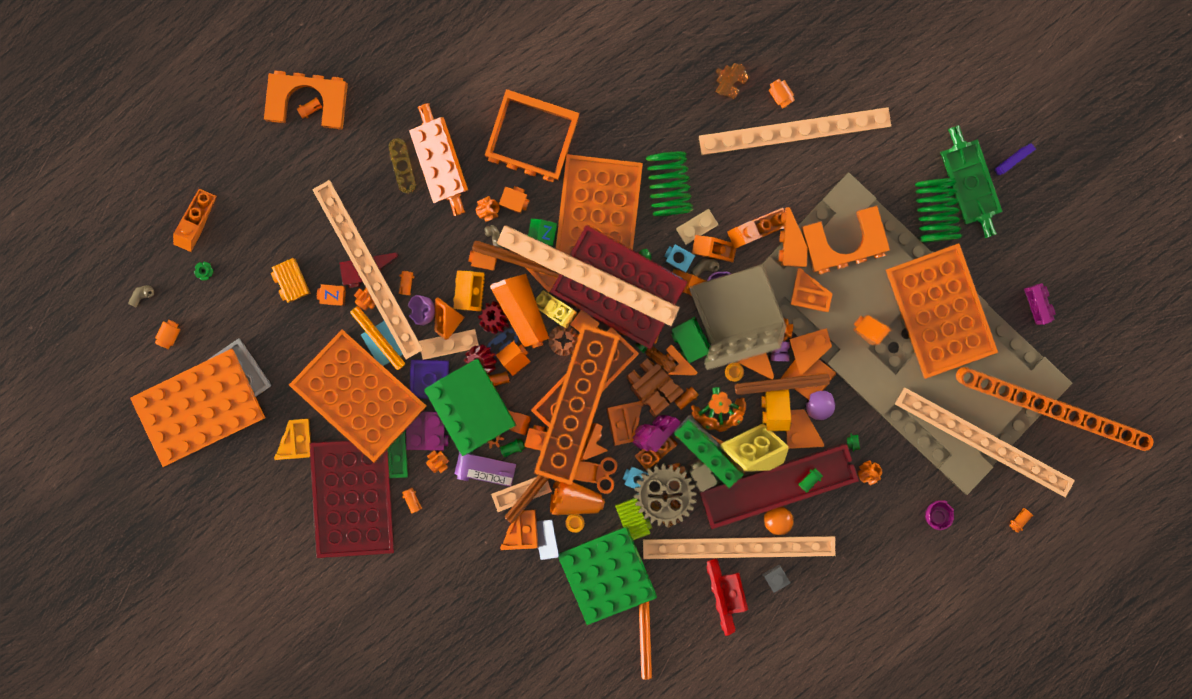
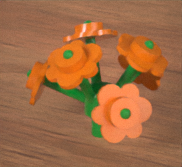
(720, 404)

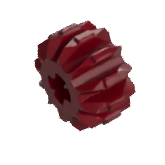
(487, 318)
(484, 355)

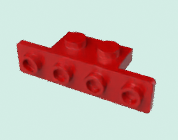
(728, 595)

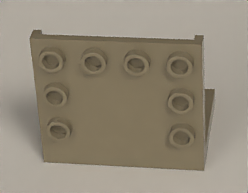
(739, 316)

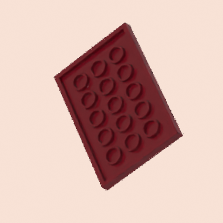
(626, 264)
(350, 501)

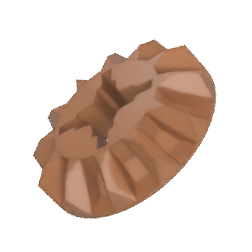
(556, 346)

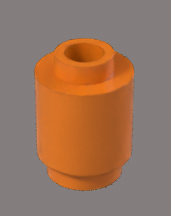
(781, 93)
(167, 334)

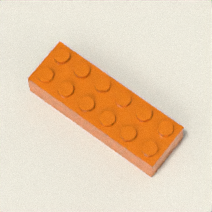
(622, 358)

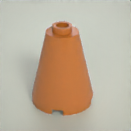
(574, 500)

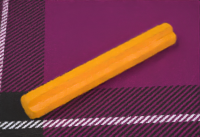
(377, 337)

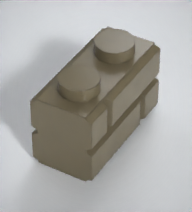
(702, 475)

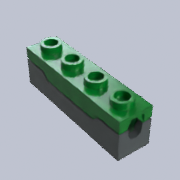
(709, 451)

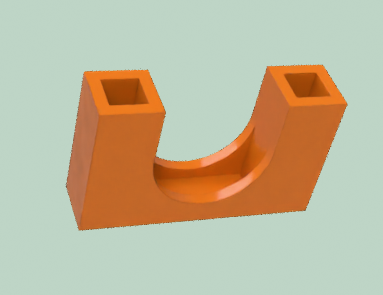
(282, 86)
(873, 243)

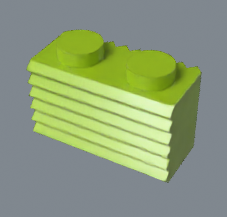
(634, 520)

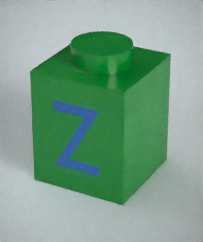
(542, 231)

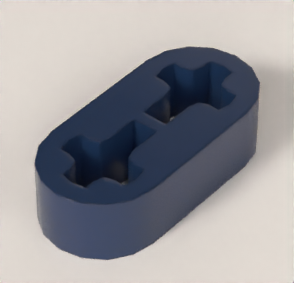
(499, 339)

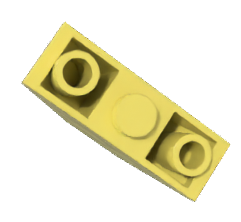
(555, 309)

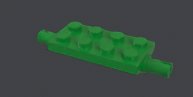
(974, 184)

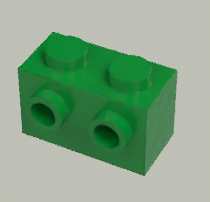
(691, 339)

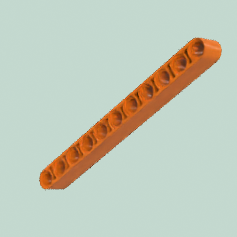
(1063, 412)

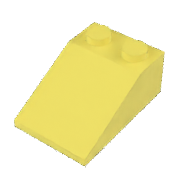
(756, 449)

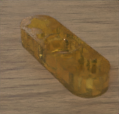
(404, 150)

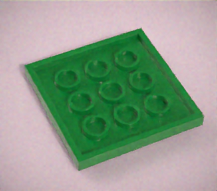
(607, 575)

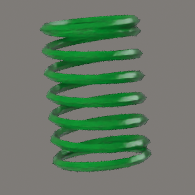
(674, 184)
(943, 184)

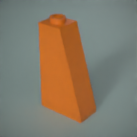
(521, 310)

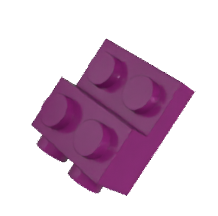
(1039, 304)
(426, 433)
(653, 436)

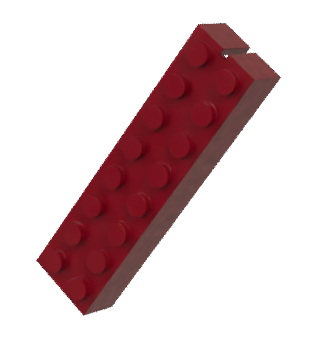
(778, 486)

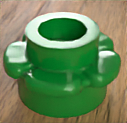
(198, 270)
(853, 442)

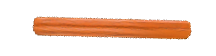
(645, 641)

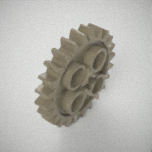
(664, 477)

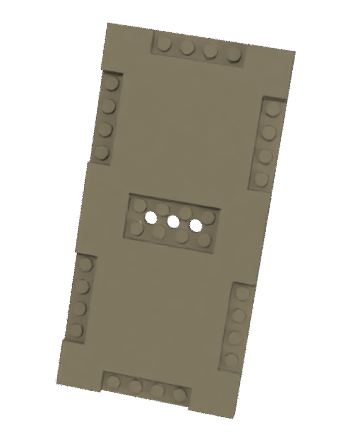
(882, 375)

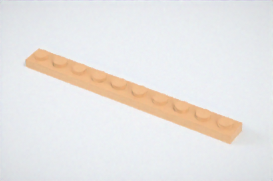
(795, 131)
(367, 269)
(588, 275)
(984, 442)
(738, 547)

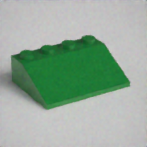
(470, 407)

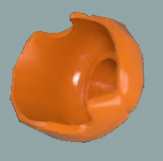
(779, 521)

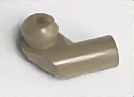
(493, 231)
(705, 265)
(140, 293)

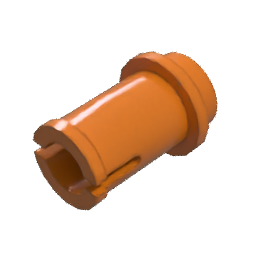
(309, 108)
(406, 282)
(500, 378)
(686, 398)
(411, 500)
(1019, 522)

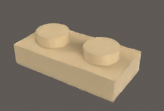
(697, 226)

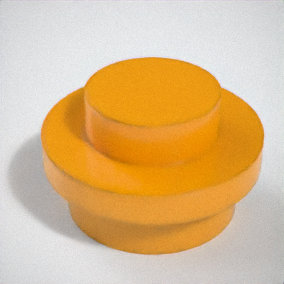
(734, 372)
(575, 522)

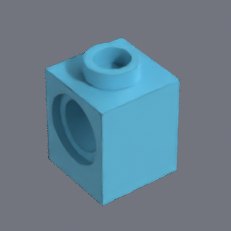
(688, 258)

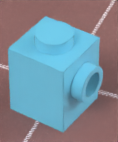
(632, 475)

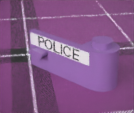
(484, 469)

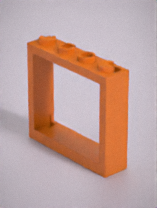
(542, 106)

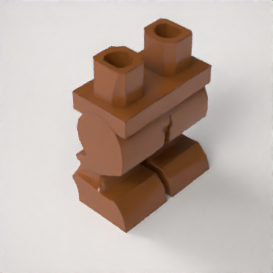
(649, 386)

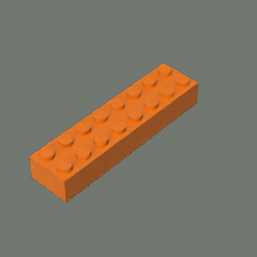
(577, 404)

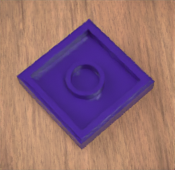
(1014, 159)
(425, 373)

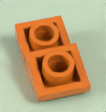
(649, 458)

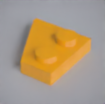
(295, 440)

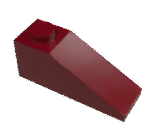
(351, 276)

